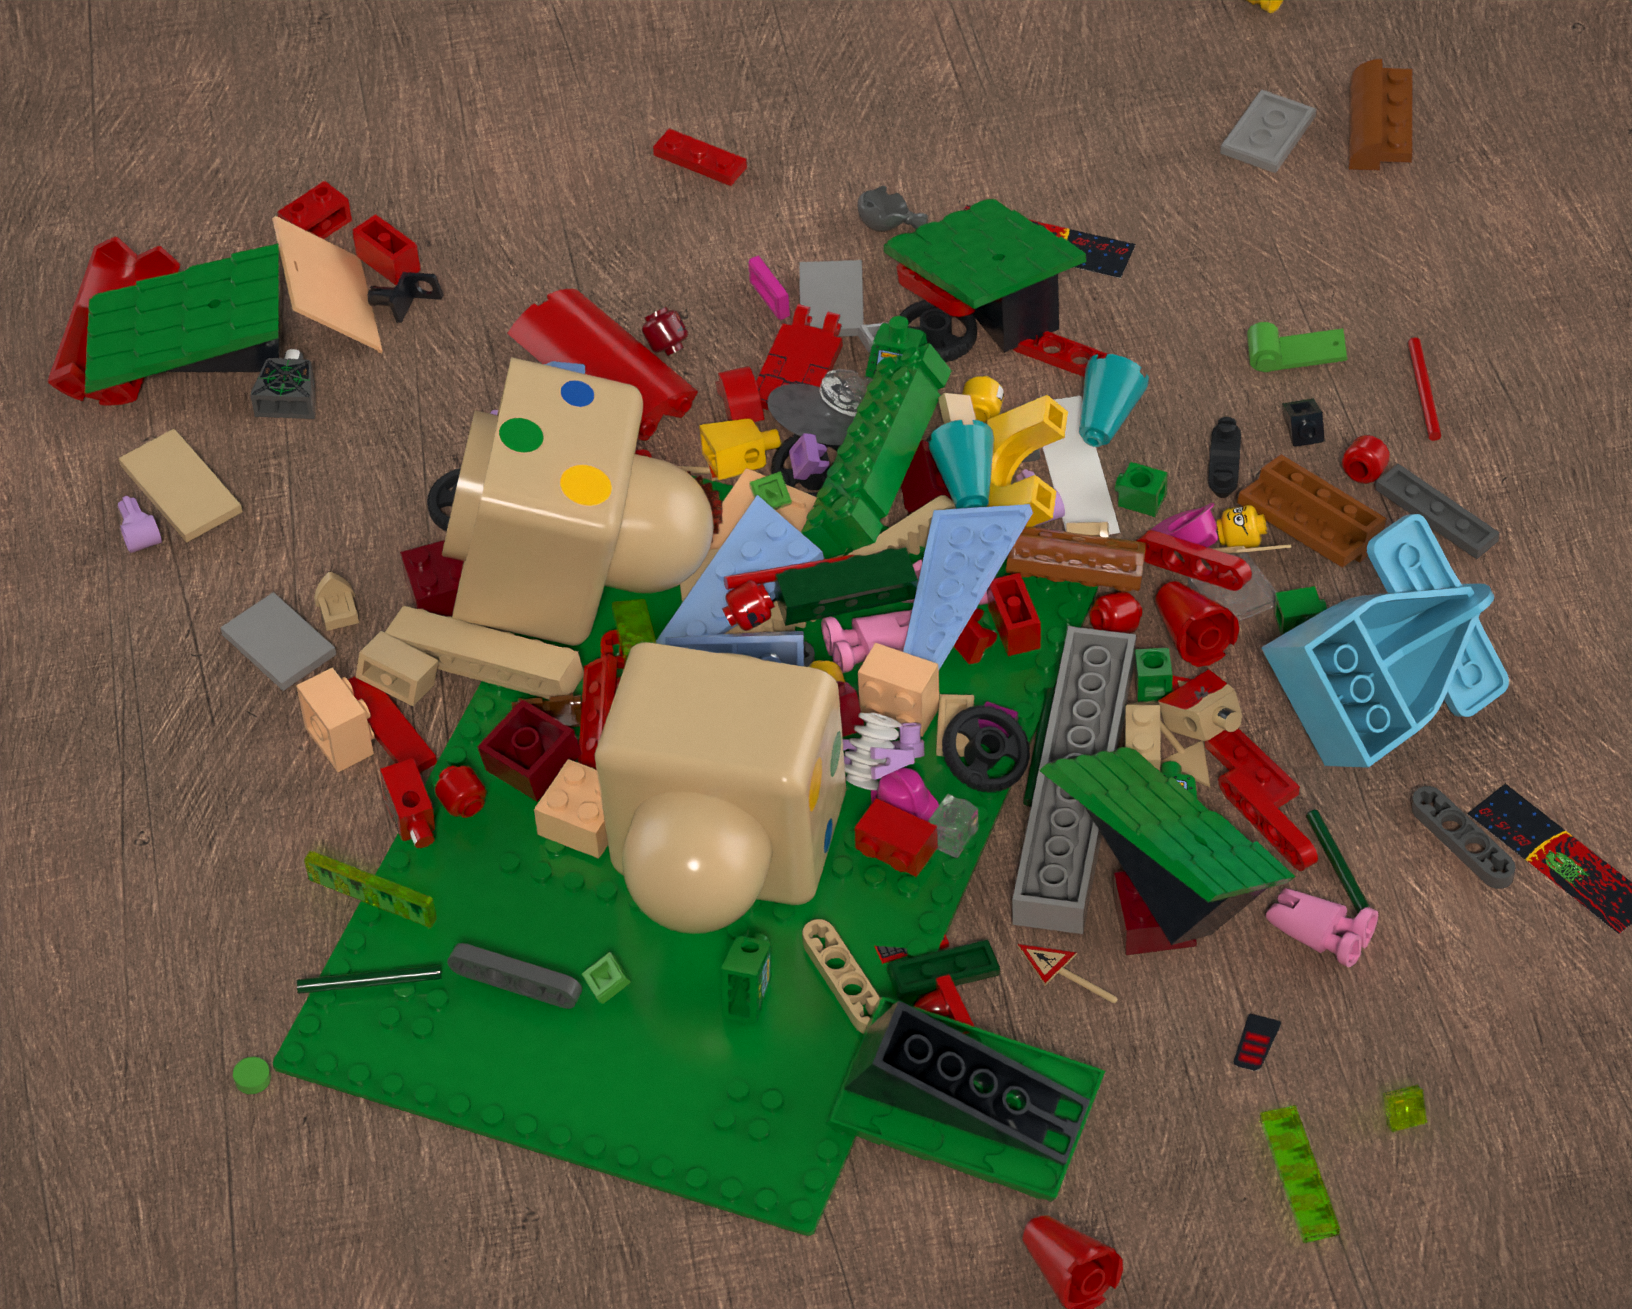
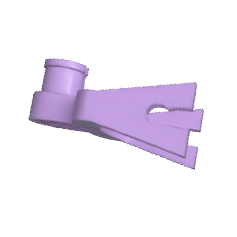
(903, 754)

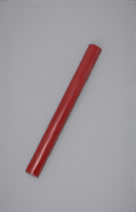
(1424, 389)
(769, 575)

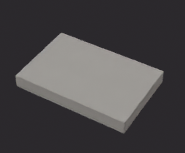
(1268, 131)
(836, 289)
(278, 641)

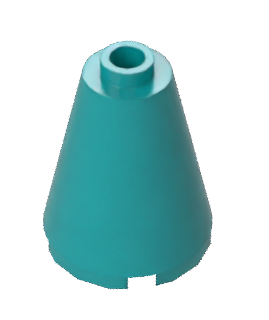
(1109, 396)
(964, 461)

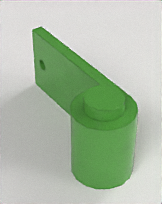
(1273, 353)

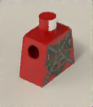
(408, 802)

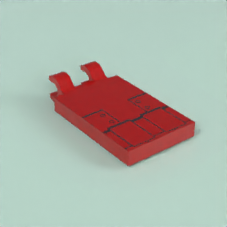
(800, 353)

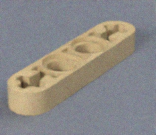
(839, 978)

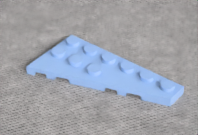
(756, 543)
(957, 568)

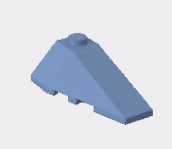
(778, 647)

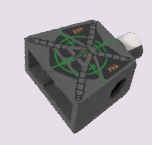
(285, 388)

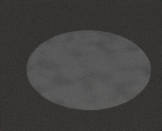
(804, 411)

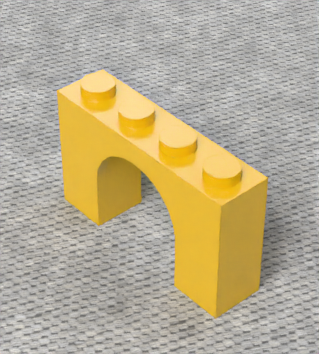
(1015, 437)

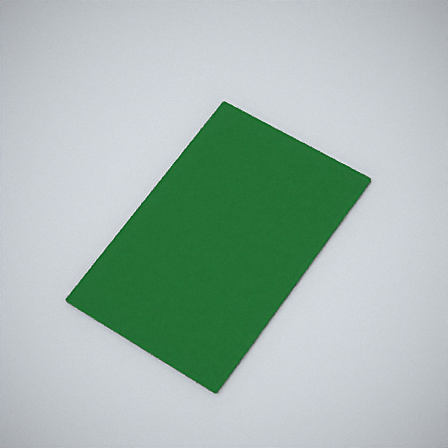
(654, 1074)

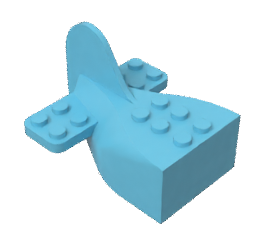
(1387, 661)

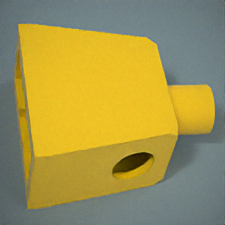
(736, 446)

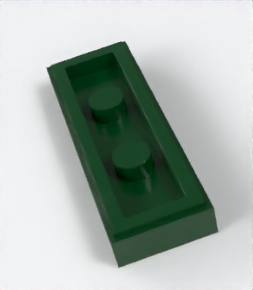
(962, 963)

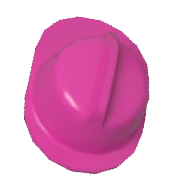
(1192, 525)
(907, 792)

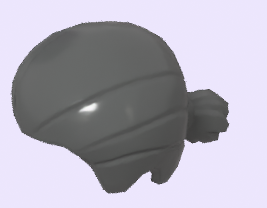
(885, 211)

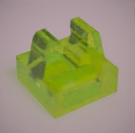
(1404, 1108)

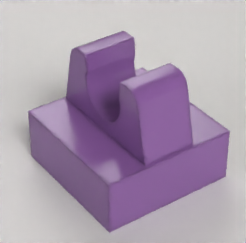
(806, 457)

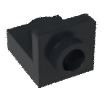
(1304, 421)

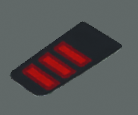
(1256, 1042)

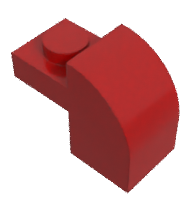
(740, 394)

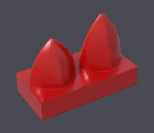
(974, 639)
(945, 1002)

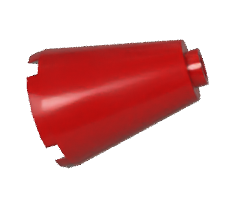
(1196, 624)
(1072, 1262)

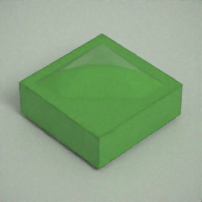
(771, 490)
(606, 978)

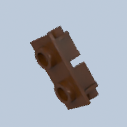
(562, 708)

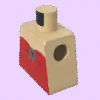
(1202, 708)

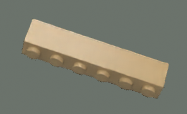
(489, 653)

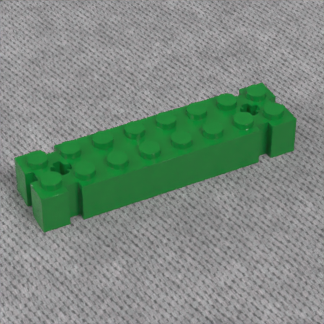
(876, 451)

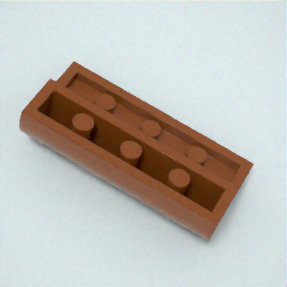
(1379, 116)
(1313, 511)
(1077, 558)

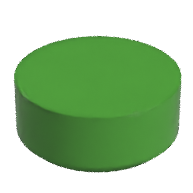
(251, 1075)

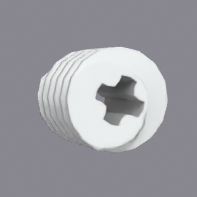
(876, 733)

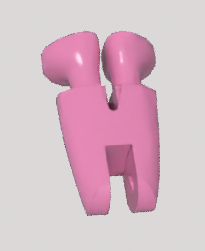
(884, 629)
(1318, 922)

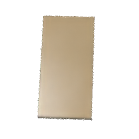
(180, 485)

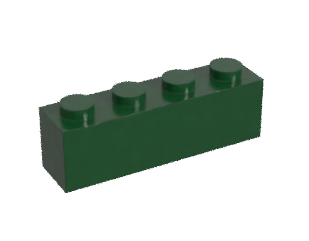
(845, 586)

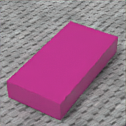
(768, 287)

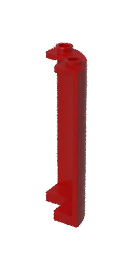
(109, 268)
(578, 332)

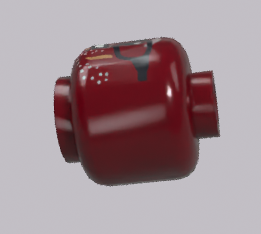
(665, 331)

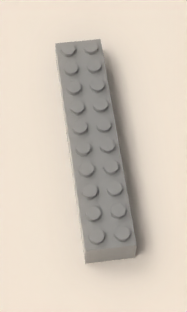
(1060, 834)

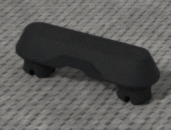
(1224, 457)

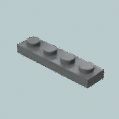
(1439, 511)

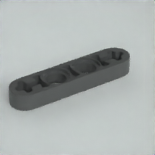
(1459, 839)
(514, 975)

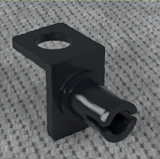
(404, 292)

